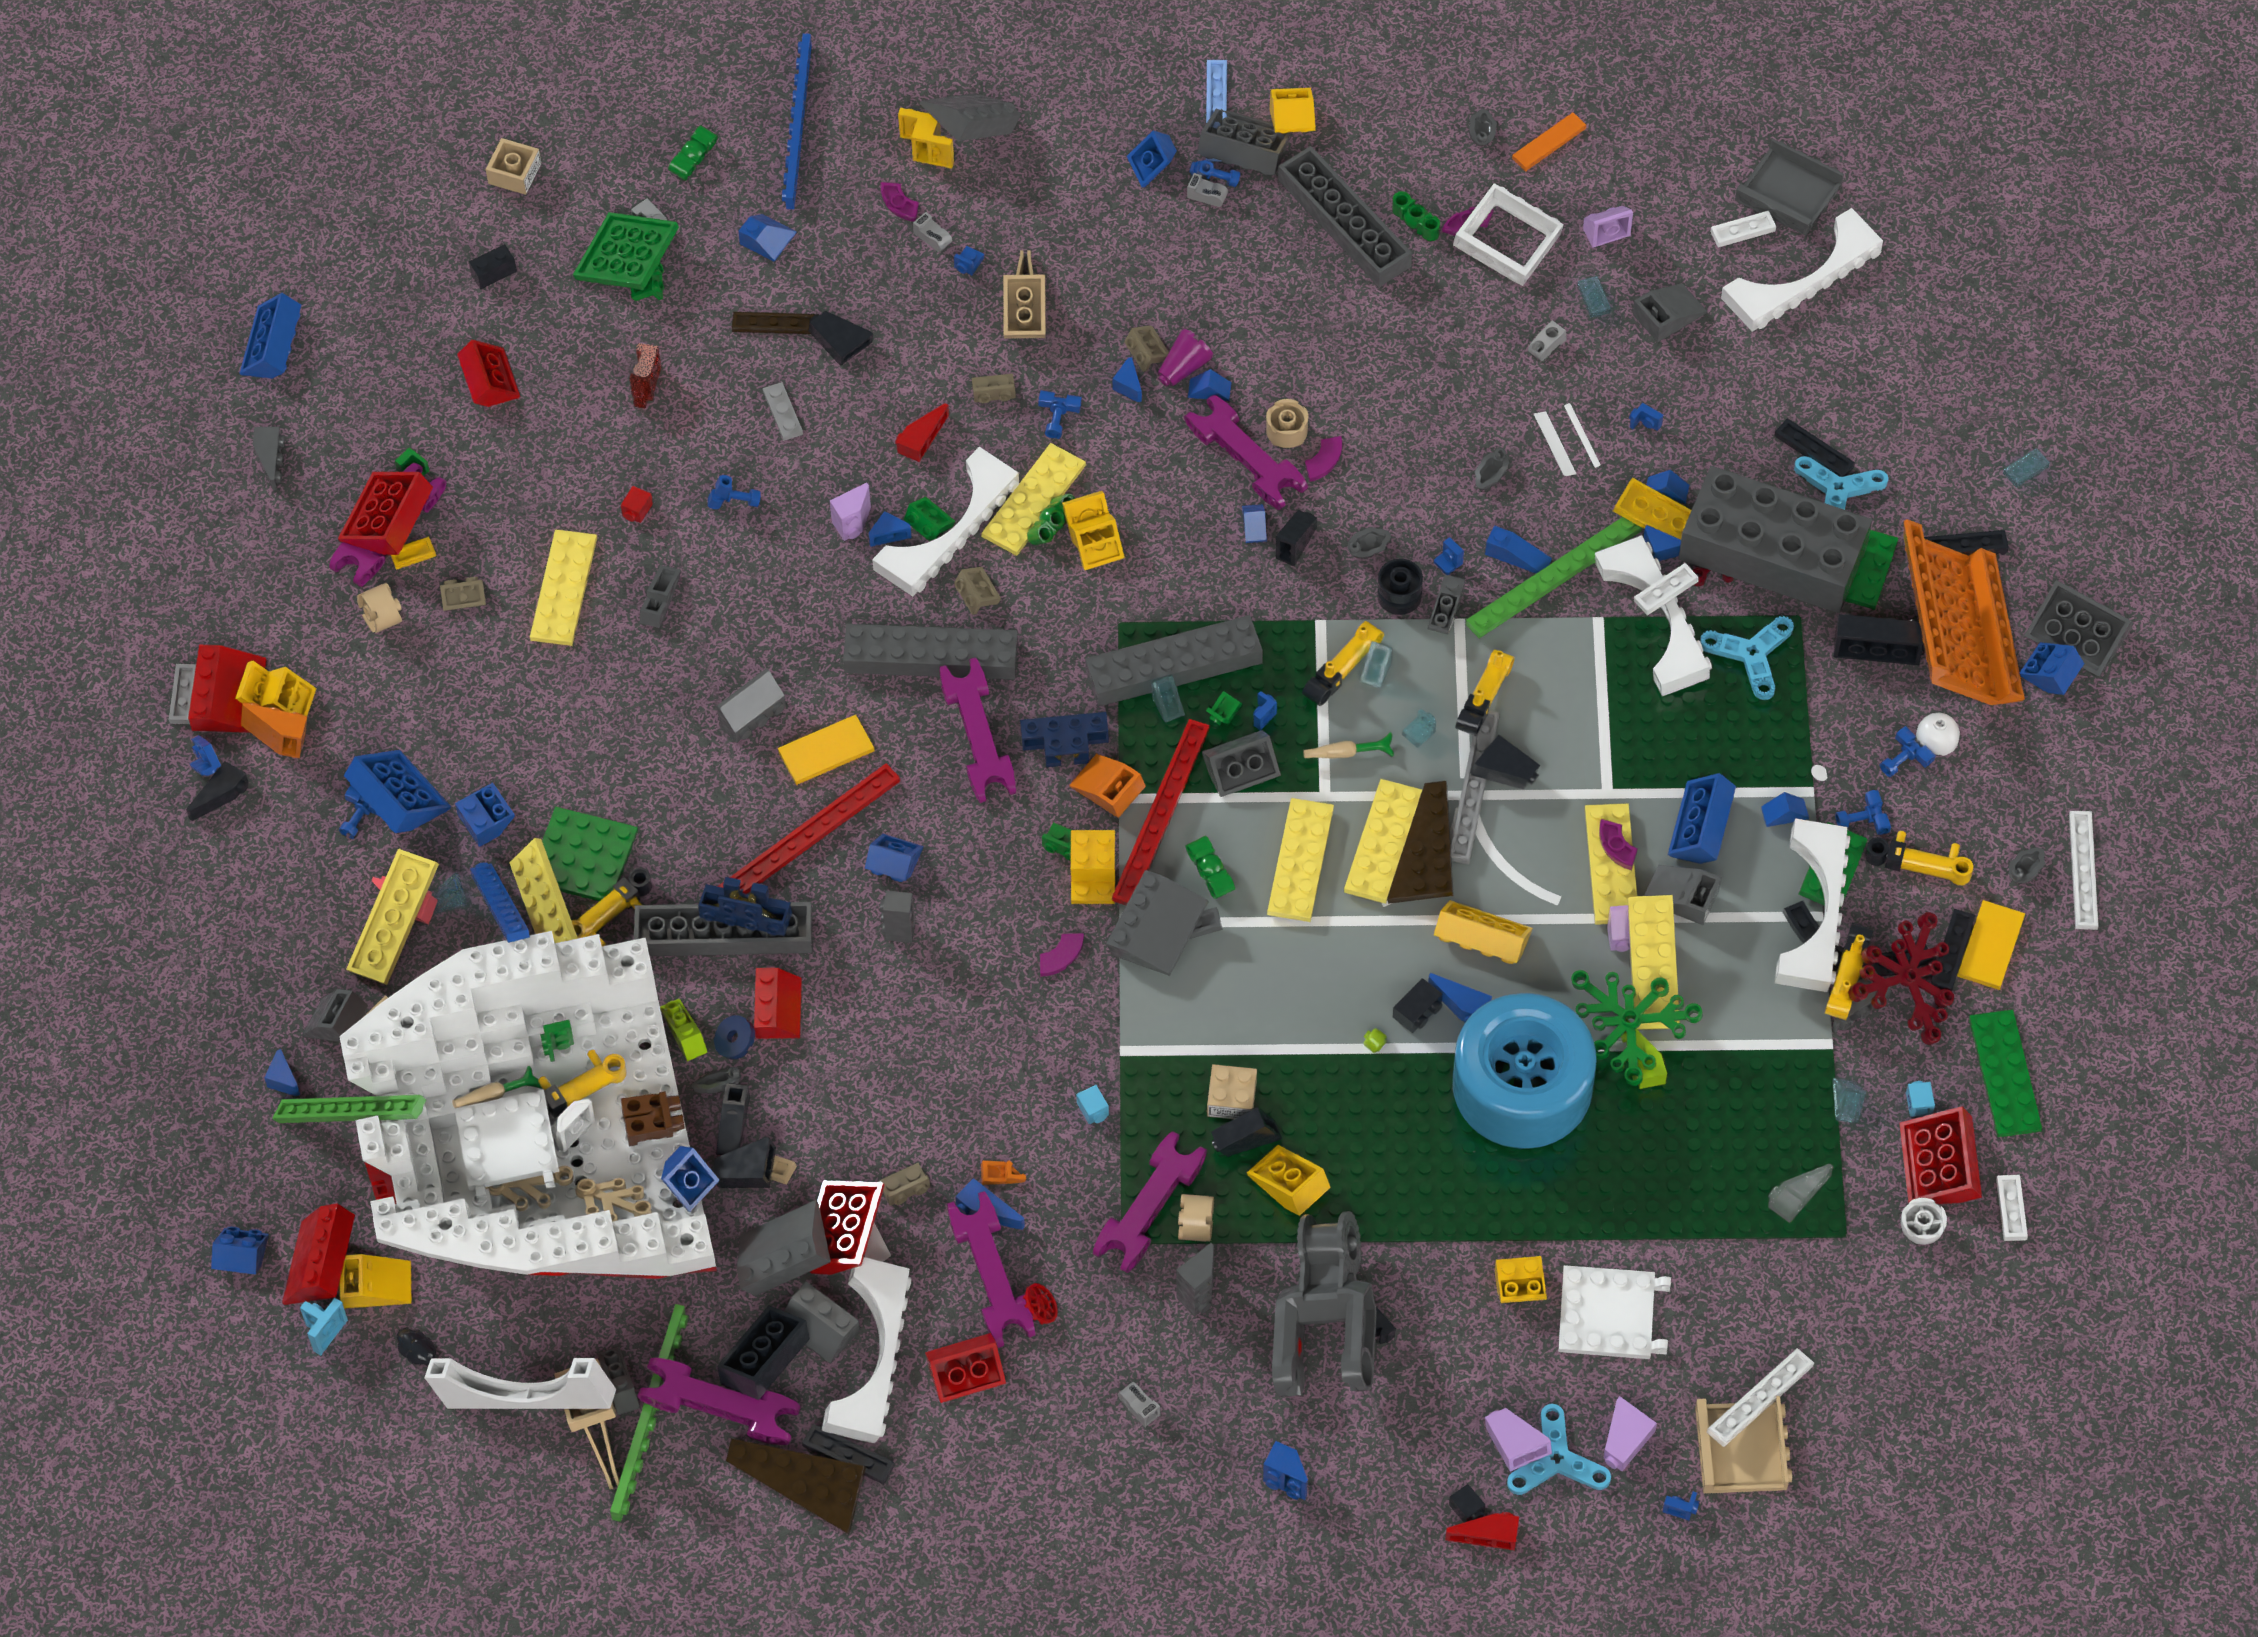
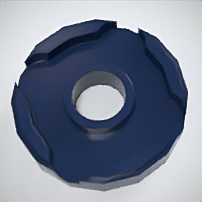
(724, 1035)

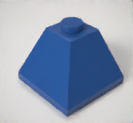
(1151, 156)
(765, 236)
(688, 1177)

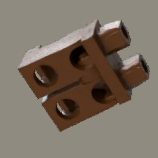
(649, 1117)

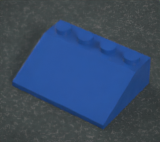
(395, 790)

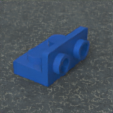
(208, 761)

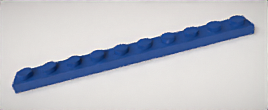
(796, 127)
(499, 902)

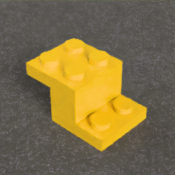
(926, 138)
(1093, 530)
(275, 689)
(1092, 866)

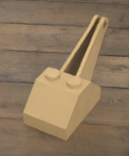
(1024, 302)
(583, 1418)

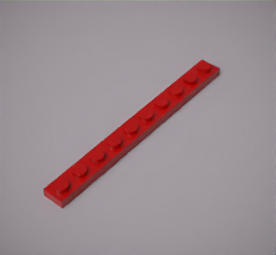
(1161, 809)
(816, 828)

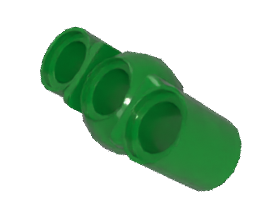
(693, 152)
(1406, 209)
(1045, 525)
(1210, 867)

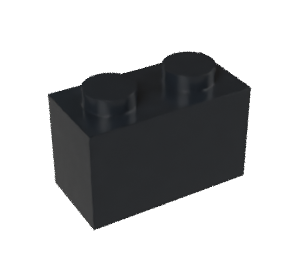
(492, 266)
(1417, 1006)

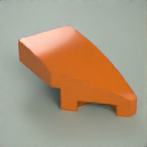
(1000, 1173)

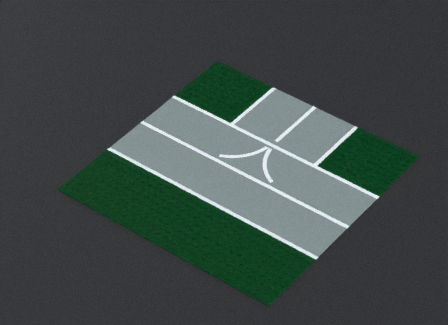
(1295, 997)

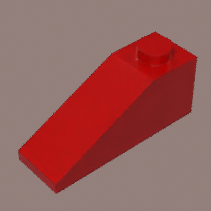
(920, 434)
(1490, 1531)

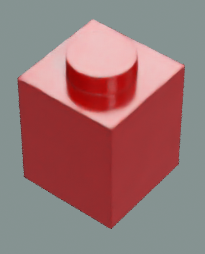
(636, 504)

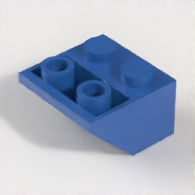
(2052, 667)
(484, 814)
(239, 1250)
(1285, 1471)

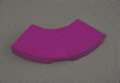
(898, 202)
(1456, 221)
(1326, 458)
(1615, 845)
(1062, 955)

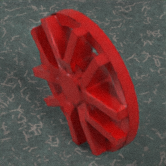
(1039, 1304)

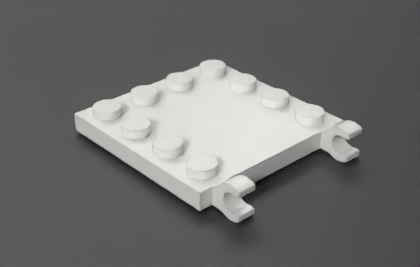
(507, 1141)
(1609, 1312)

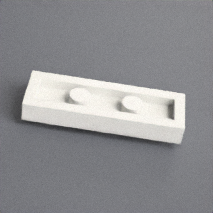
(1743, 229)
(1666, 589)
(2011, 1207)

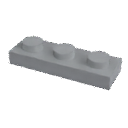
(782, 411)
(182, 693)

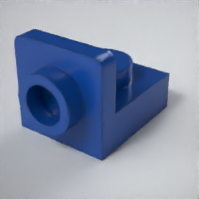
(968, 260)
(1647, 415)
(1450, 558)
(1265, 711)
(1678, 1507)

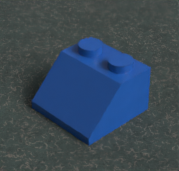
(893, 857)

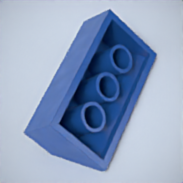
(271, 337)
(1702, 819)

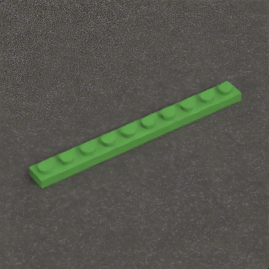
(1550, 577)
(349, 1108)
(646, 1421)

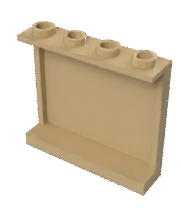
(1749, 1461)

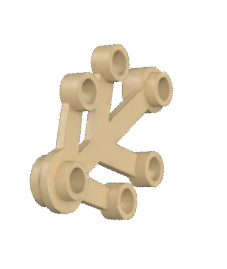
(527, 1186)
(588, 1190)

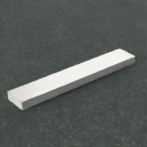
(2083, 870)
(1760, 1397)

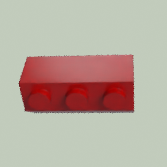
(487, 373)
(777, 1004)
(965, 1367)

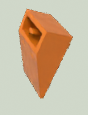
(276, 728)
(1109, 784)

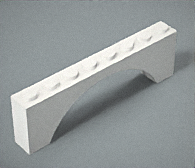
(1760, 303)
(915, 565)
(1683, 660)
(1824, 850)
(462, 1388)
(863, 1412)

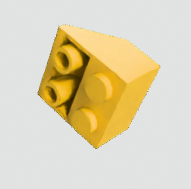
(1292, 110)
(1520, 1279)

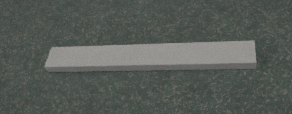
(1472, 794)

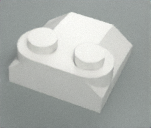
(572, 1123)

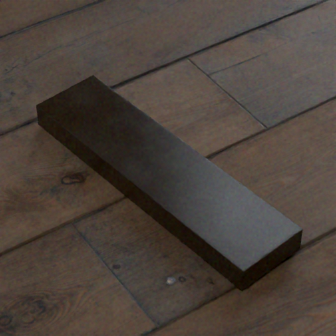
(771, 322)

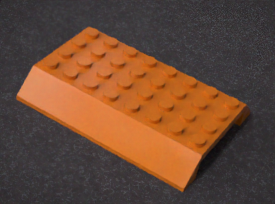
(1963, 620)

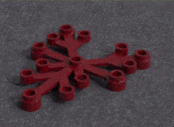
(1922, 1011)

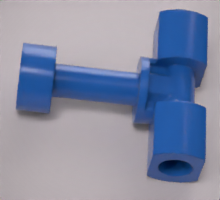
(1207, 168)
(1058, 407)
(724, 491)
(1910, 750)
(361, 807)
(1872, 813)

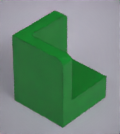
(408, 458)

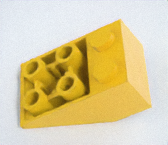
(375, 1281)

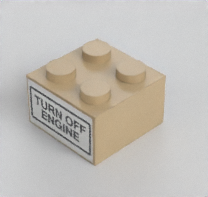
(513, 166)
(1231, 1091)

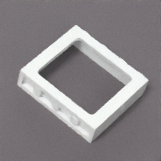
(1522, 210)

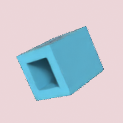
(1920, 1099)
(1093, 1105)

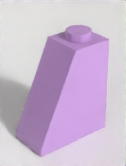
(1627, 1434)
(1516, 1439)

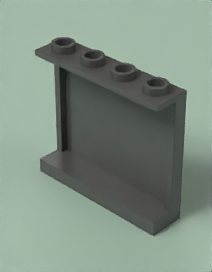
(1790, 187)

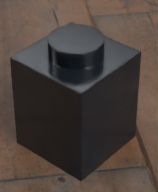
(1467, 1504)

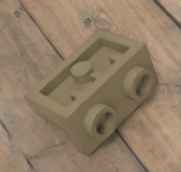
(1146, 346)
(993, 388)
(976, 589)
(462, 594)
(905, 1184)

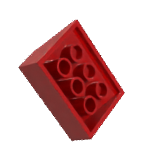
(386, 511)
(216, 686)
(1941, 1157)
(847, 1220)
(319, 1255)

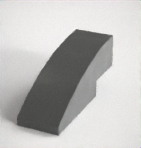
(659, 596)

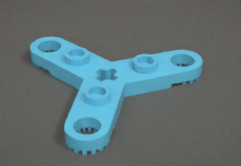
(1827, 481)
(1739, 649)
(1571, 1465)

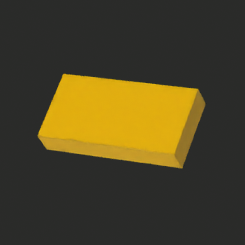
(414, 553)

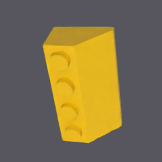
(1482, 932)

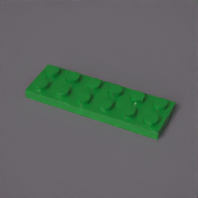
(2005, 1073)

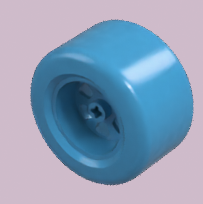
(1533, 1031)

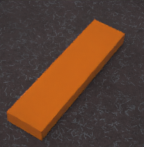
(1549, 141)

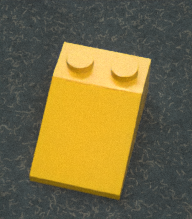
(1290, 1179)

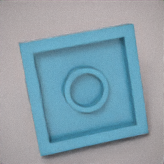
(323, 1324)

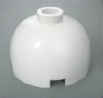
(1938, 733)
(1923, 1221)

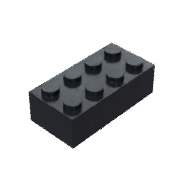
(1878, 639)
(763, 1352)

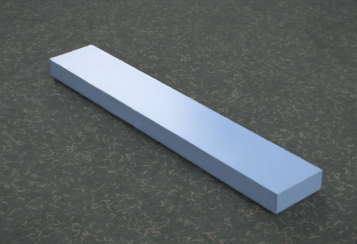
(1216, 90)

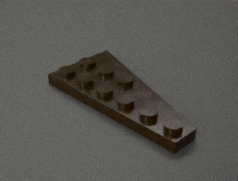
(1426, 856)
(813, 1482)

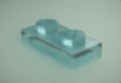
(1594, 297)
(2026, 467)

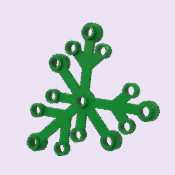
(1632, 1052)

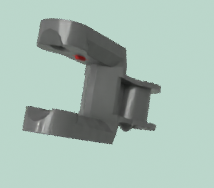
(1325, 1294)

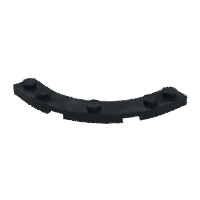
(1806, 926)

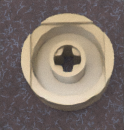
(1287, 423)
(379, 608)
(1196, 1218)

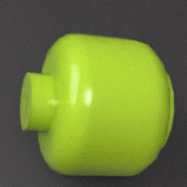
(1374, 1040)

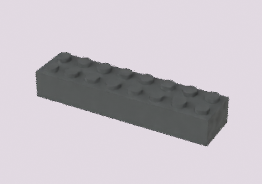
(1344, 216)
(925, 649)
(1185, 655)
(681, 932)

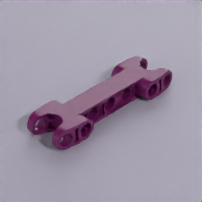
(1269, 475)
(369, 561)
(987, 764)
(977, 1231)
(1130, 1232)
(718, 1401)

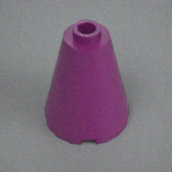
(1184, 358)

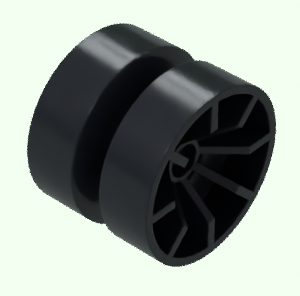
(1400, 586)

